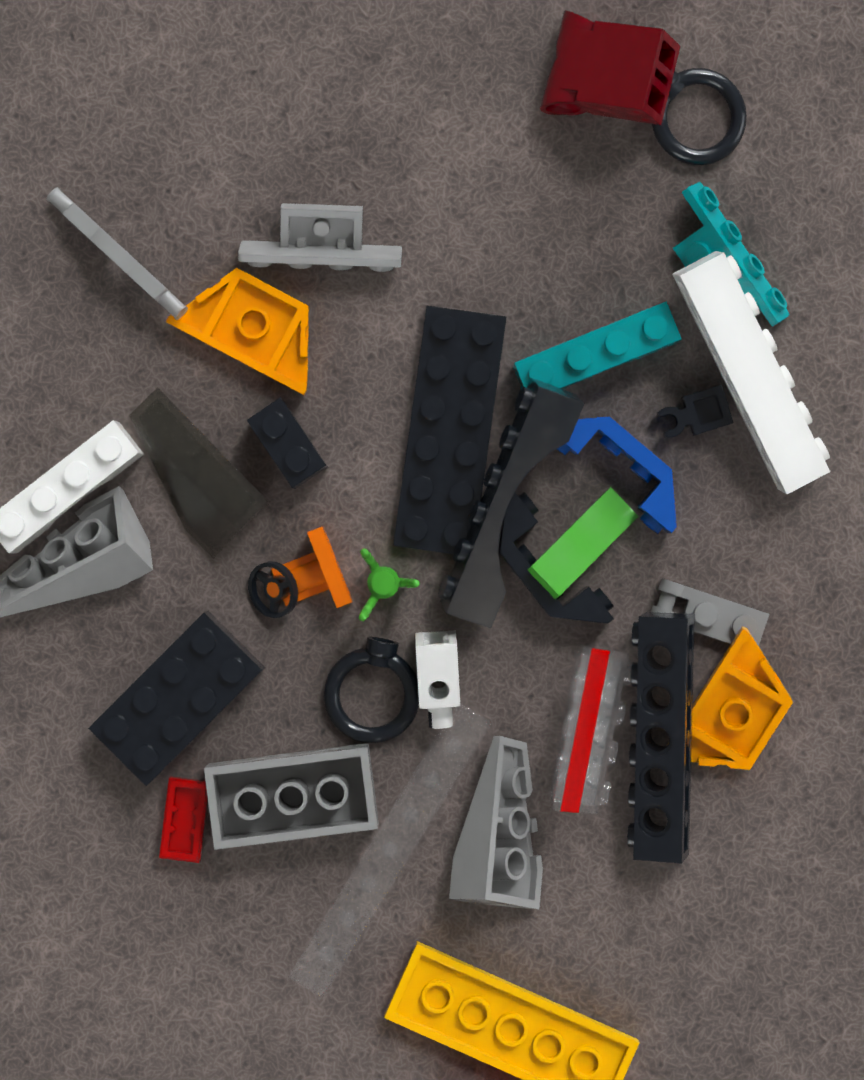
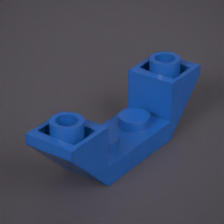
(660, 501)

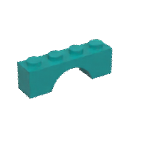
(601, 349)

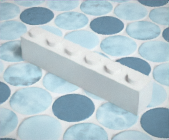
(752, 372)

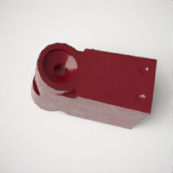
(610, 70)

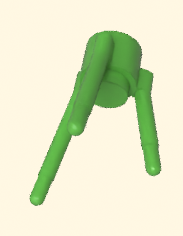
(382, 583)

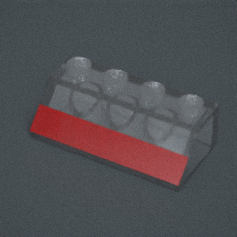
(588, 730)

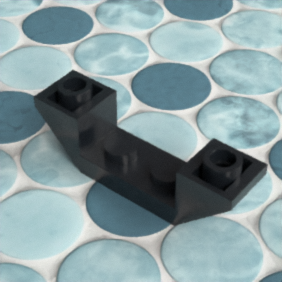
(582, 606)

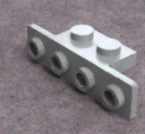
(320, 237)

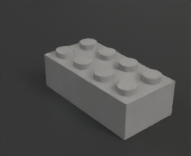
(291, 796)

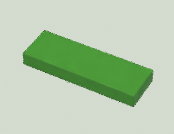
(582, 543)

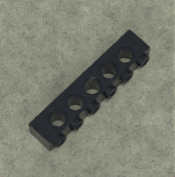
(650, 840)

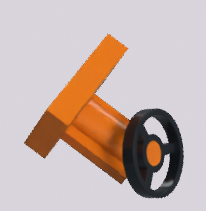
(300, 578)

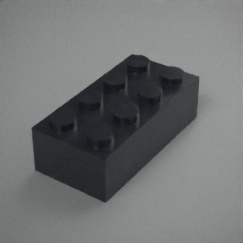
(176, 698)

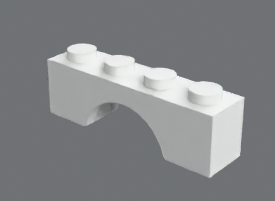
(65, 484)

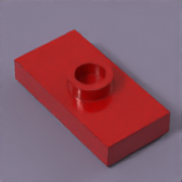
(184, 820)

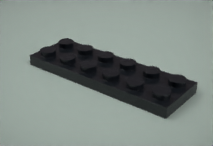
(449, 427)

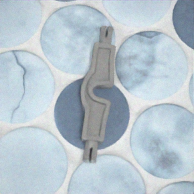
(117, 253)

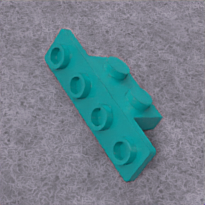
(725, 237)

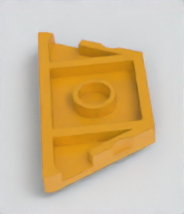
(252, 326)
(738, 707)

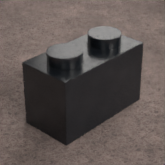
(287, 443)

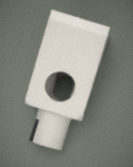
(438, 662)

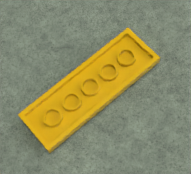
(504, 1022)

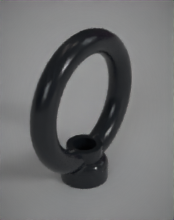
(737, 118)
(379, 653)

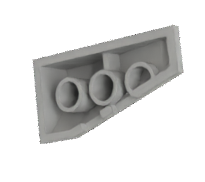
(89, 558)
(495, 846)

